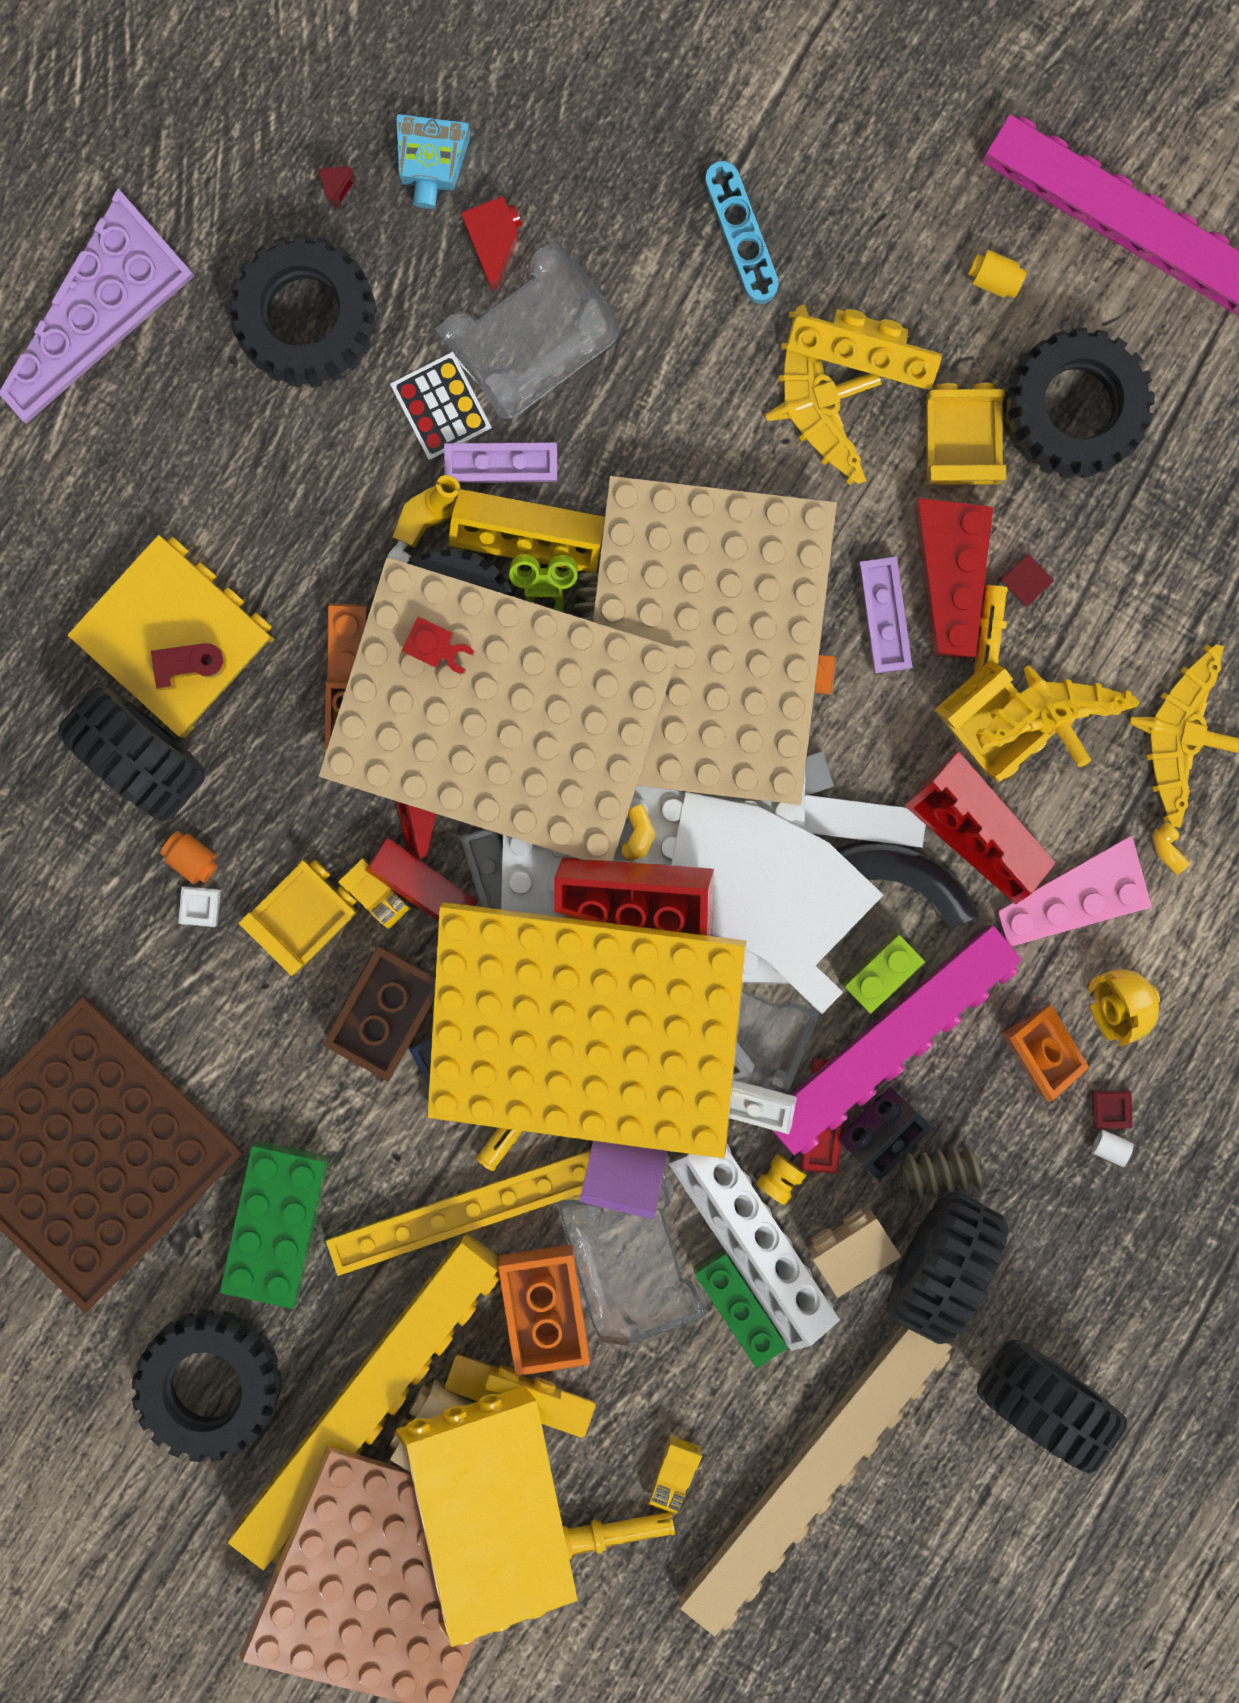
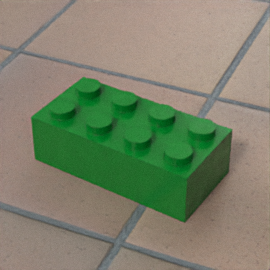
(274, 1224)

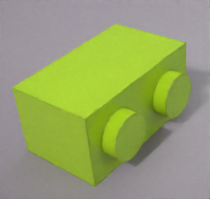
(883, 972)

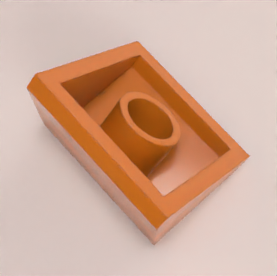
(1046, 1052)

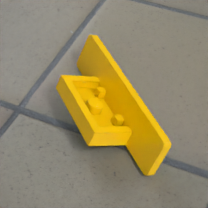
(865, 346)
(556, 1407)

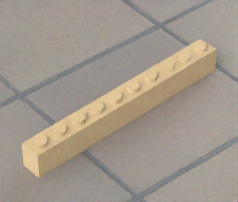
(811, 1479)

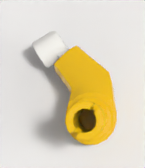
(422, 512)

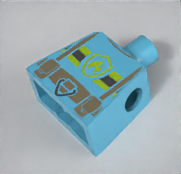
(430, 155)

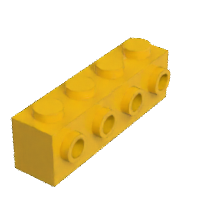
(521, 527)

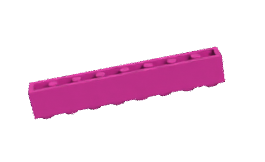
(1117, 210)
(897, 1035)

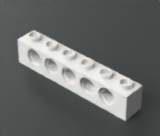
(755, 1262)

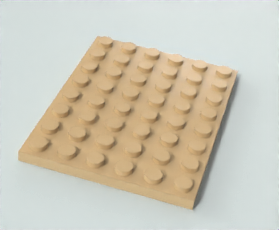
(744, 601)
(526, 742)

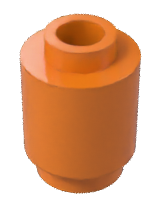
(189, 857)

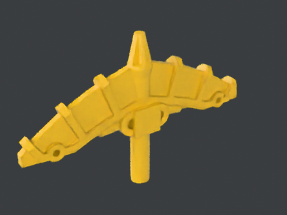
(814, 405)
(1052, 710)
(1181, 732)

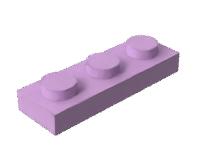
(501, 462)
(885, 615)

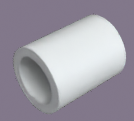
(1112, 1148)

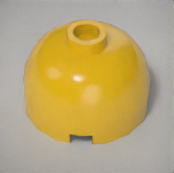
(1125, 1005)

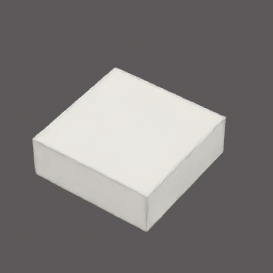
(199, 906)

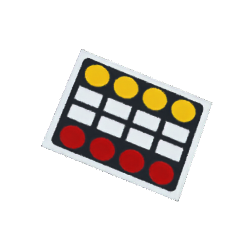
(440, 405)

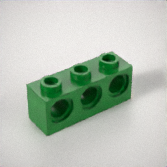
(739, 1308)

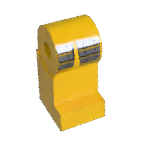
(374, 895)
(674, 1474)

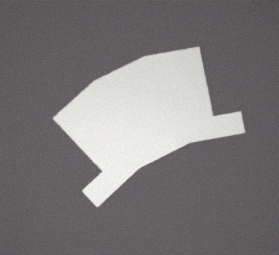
(774, 887)

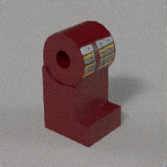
(186, 661)

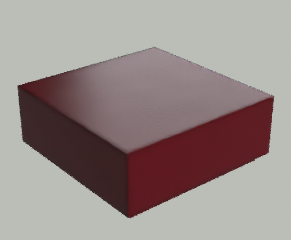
(1026, 580)
(1112, 1109)

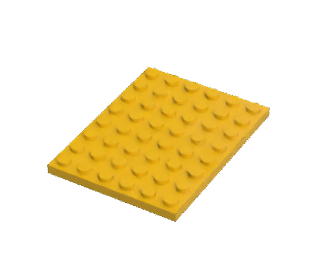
(585, 1029)

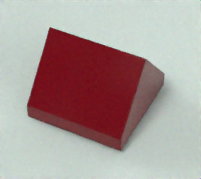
(337, 183)

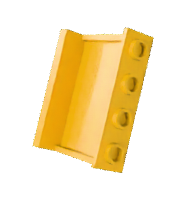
(168, 605)

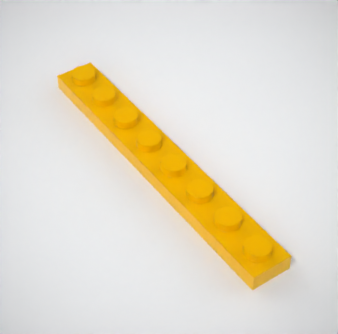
(458, 1214)

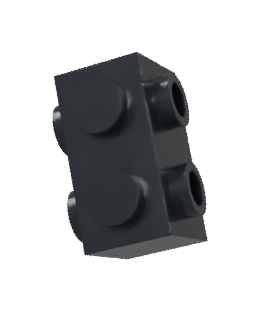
(884, 1133)

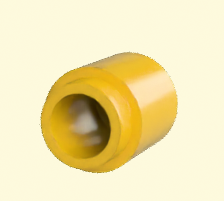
(997, 274)

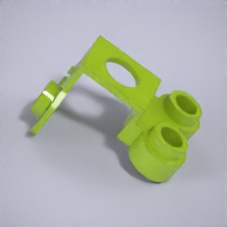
(544, 581)

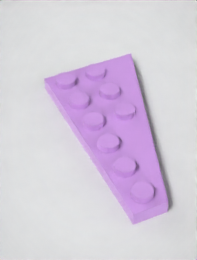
(104, 298)

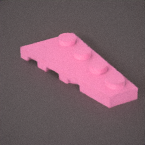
(1092, 892)

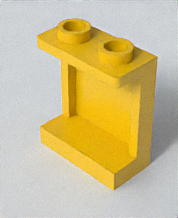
(964, 435)
(970, 710)
(300, 916)

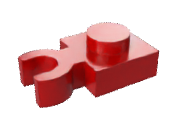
(431, 645)

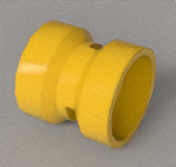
(780, 1179)

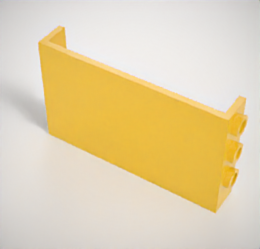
(489, 1514)

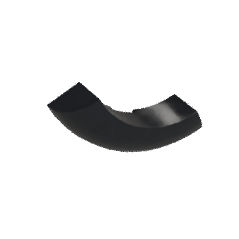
(919, 873)

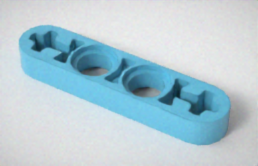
(745, 231)

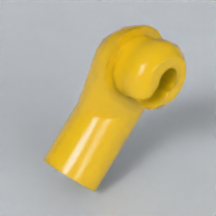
(641, 837)
(1166, 850)

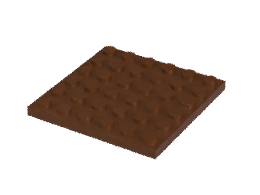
(98, 1154)

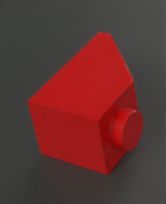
(493, 236)

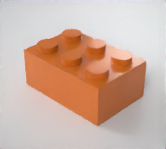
(544, 1310)

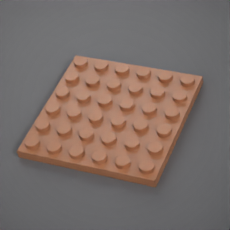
(358, 1590)

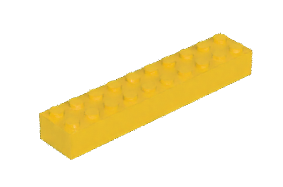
(371, 1392)

